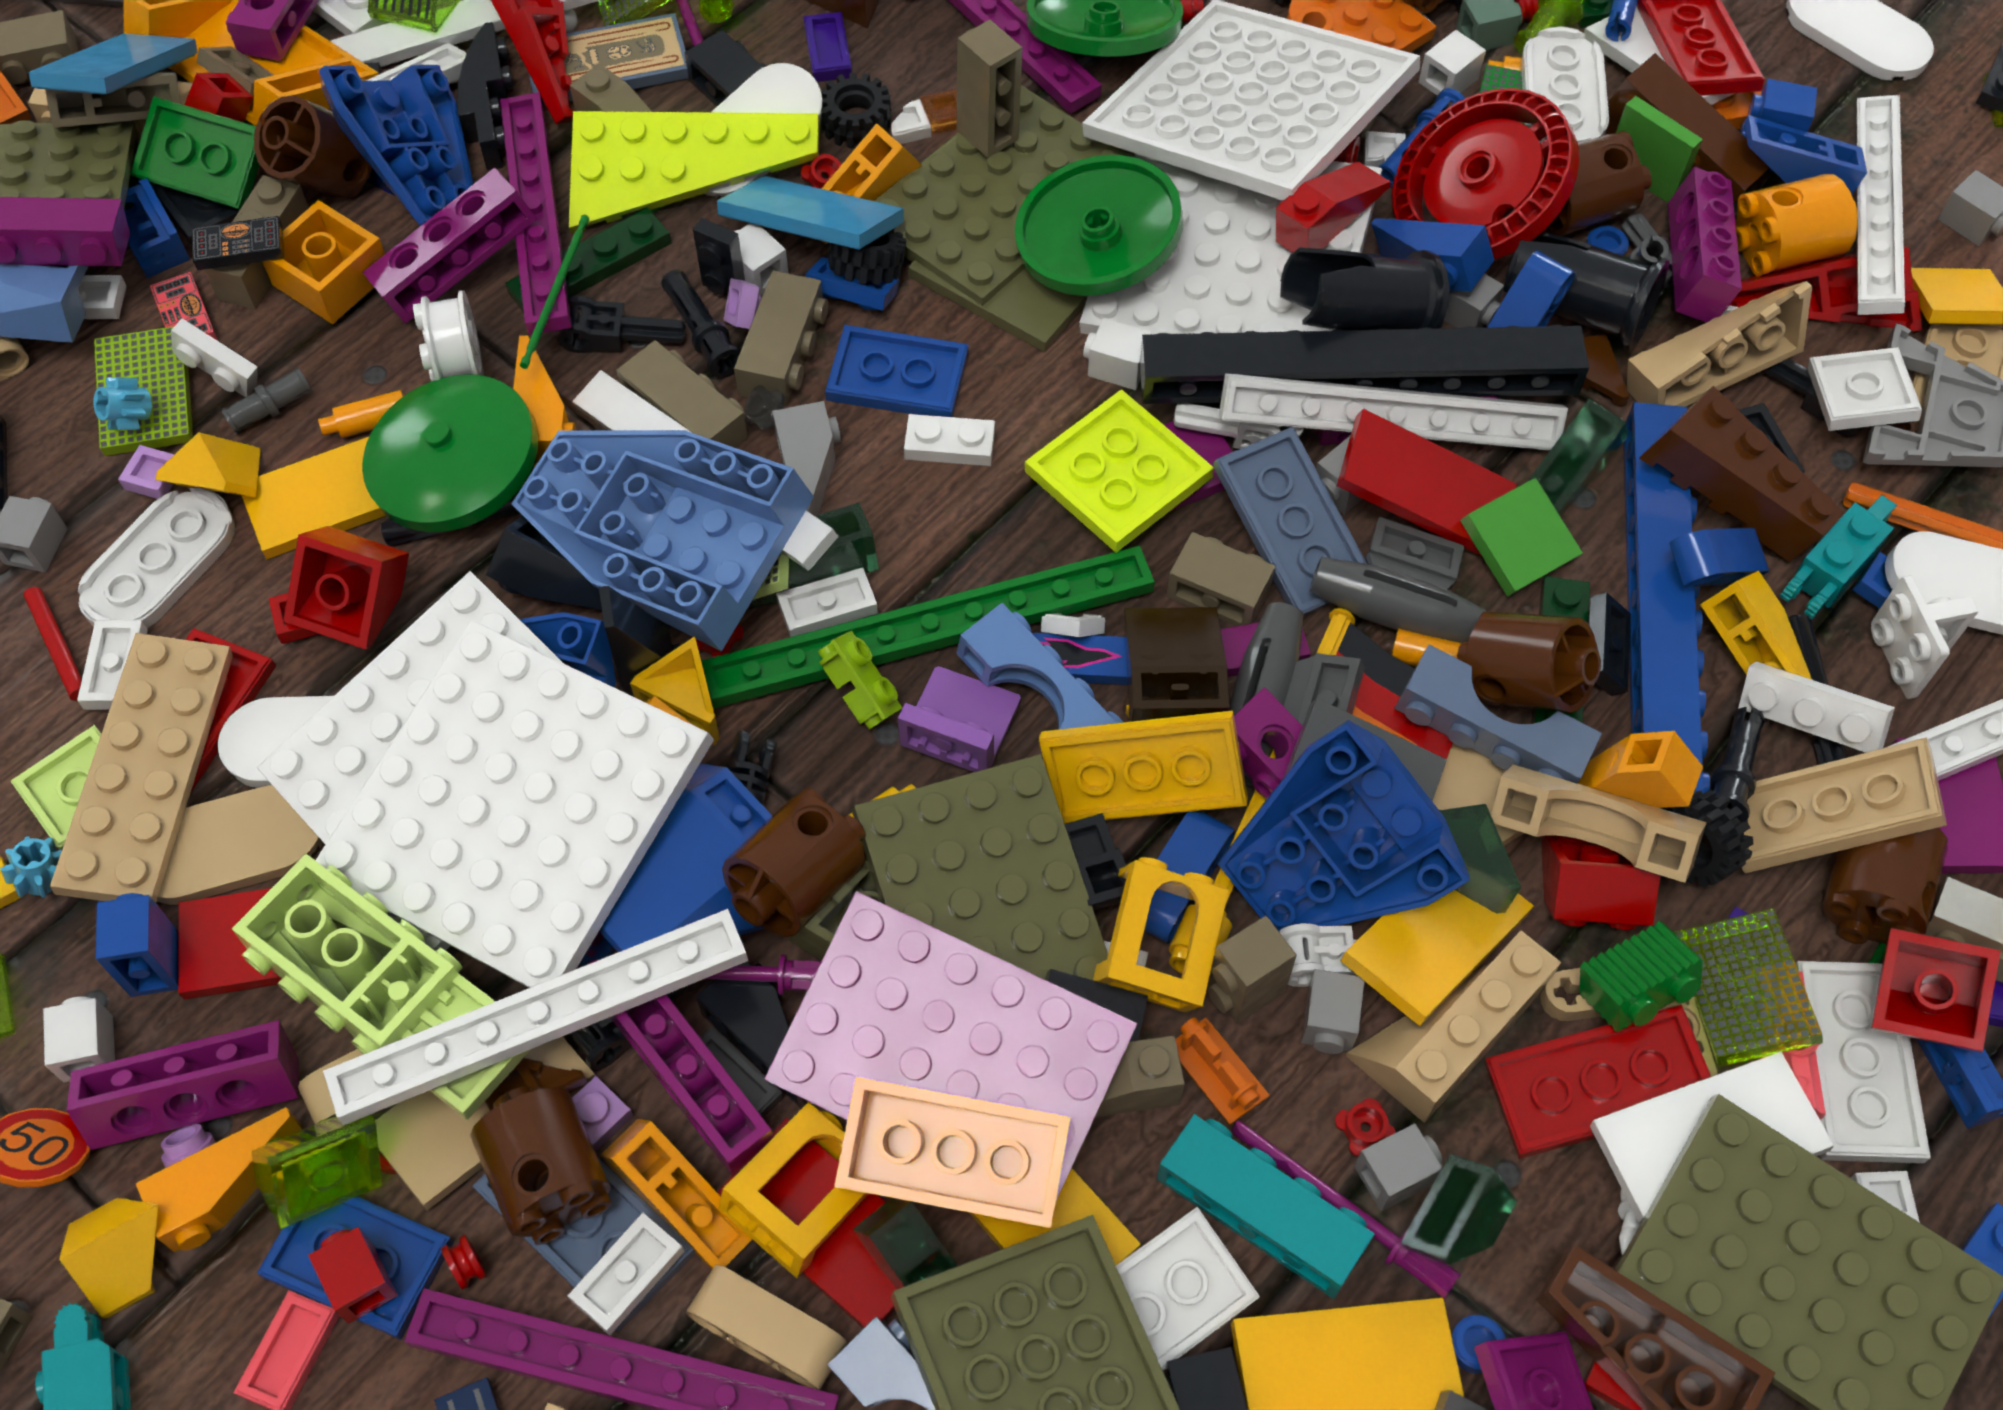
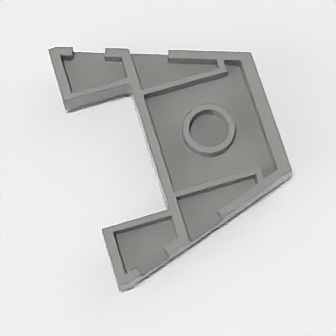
(1958, 417)

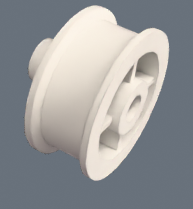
(449, 337)

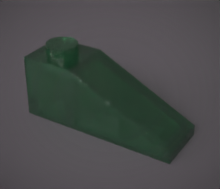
(1580, 454)

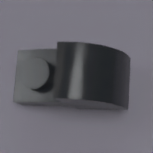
(1097, 860)

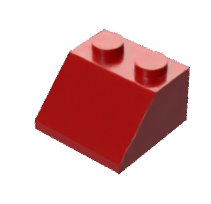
(344, 585)
(1595, 885)
(1936, 990)

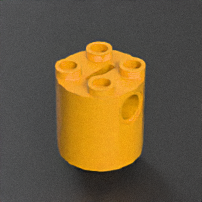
(1796, 223)

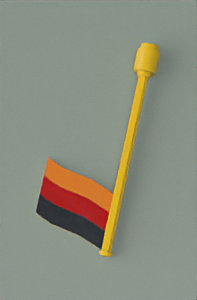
(1375, 703)

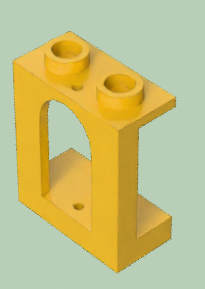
(1120, 968)
(763, 1222)

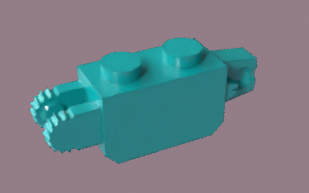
(1841, 555)
(81, 1367)

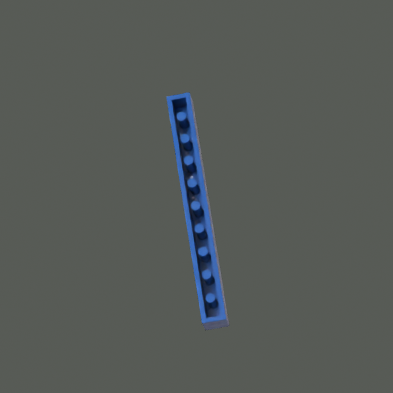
(1663, 611)

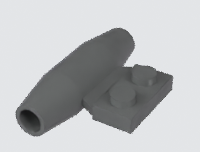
(1402, 583)
(1274, 663)

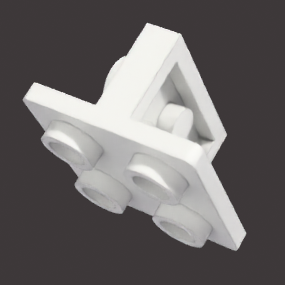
(1918, 634)

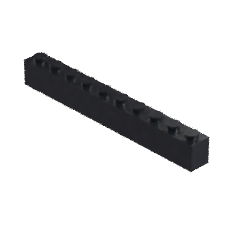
(1423, 360)

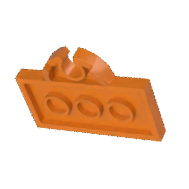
(1376, 21)

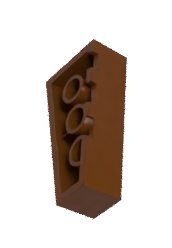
(1722, 145)
(1744, 475)
(1647, 1344)

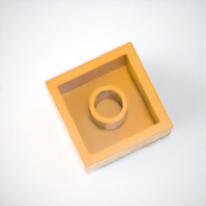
(325, 261)

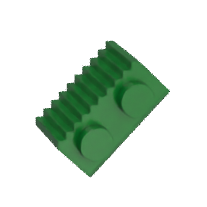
(1640, 977)

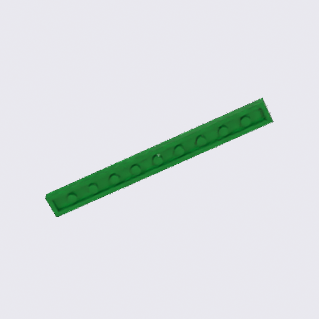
(928, 624)

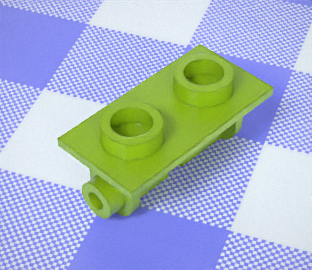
(850, 660)

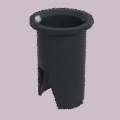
(1367, 289)
(1607, 290)

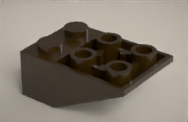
(1174, 662)

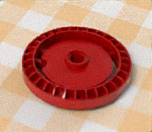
(1483, 162)

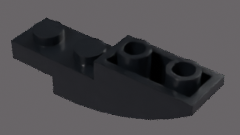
(480, 88)

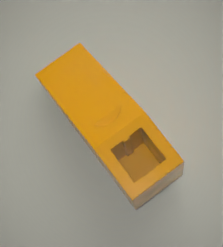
(1646, 769)

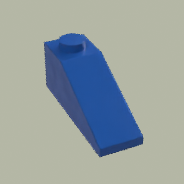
(1802, 155)
(1461, 247)

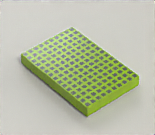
(150, 360)

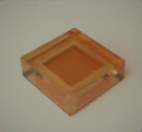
(941, 110)

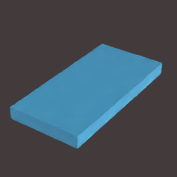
(113, 63)
(810, 212)

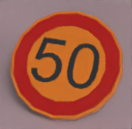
(39, 1147)

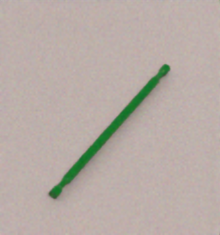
(554, 292)

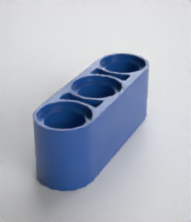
(1534, 293)
(1718, 556)
(1192, 848)

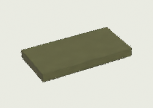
(1020, 307)

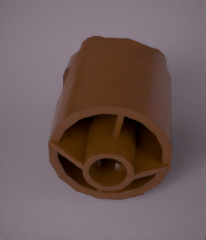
(308, 148)
(1606, 186)
(1532, 661)
(794, 864)
(1886, 886)
(540, 1163)

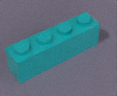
(1265, 1205)

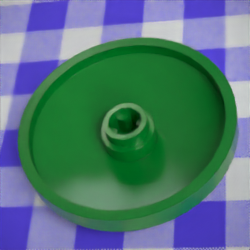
(1105, 26)
(1099, 225)
(450, 453)

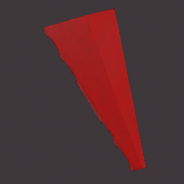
(541, 41)
(1835, 292)

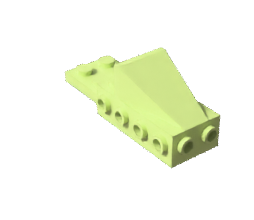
(362, 969)

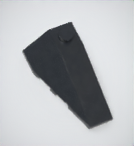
(535, 568)

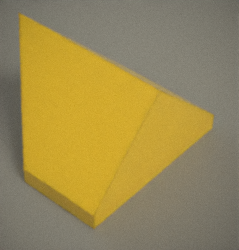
(214, 465)
(681, 685)
(113, 1254)

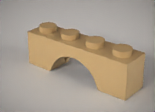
(1640, 832)

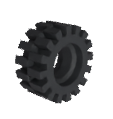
(851, 94)
(874, 262)
(1725, 836)

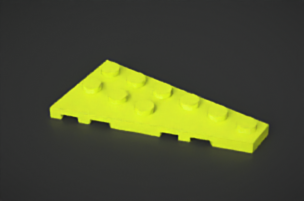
(666, 157)

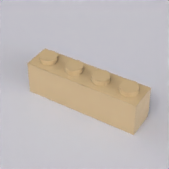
(1722, 349)
(1430, 1060)

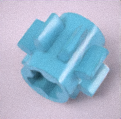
(122, 403)
(31, 866)

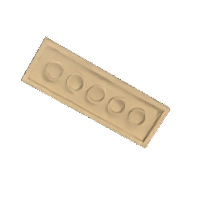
(142, 769)

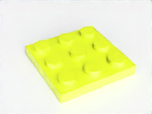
(1118, 470)

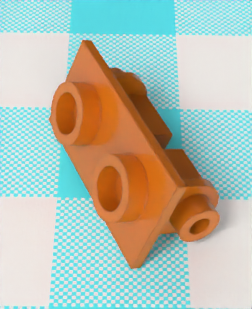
(1218, 1070)

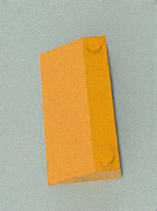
(206, 24)

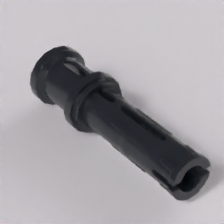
(708, 335)
(1735, 776)

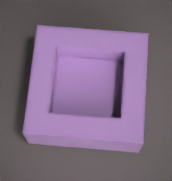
(741, 303)
(141, 472)
(600, 1112)

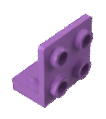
(958, 720)

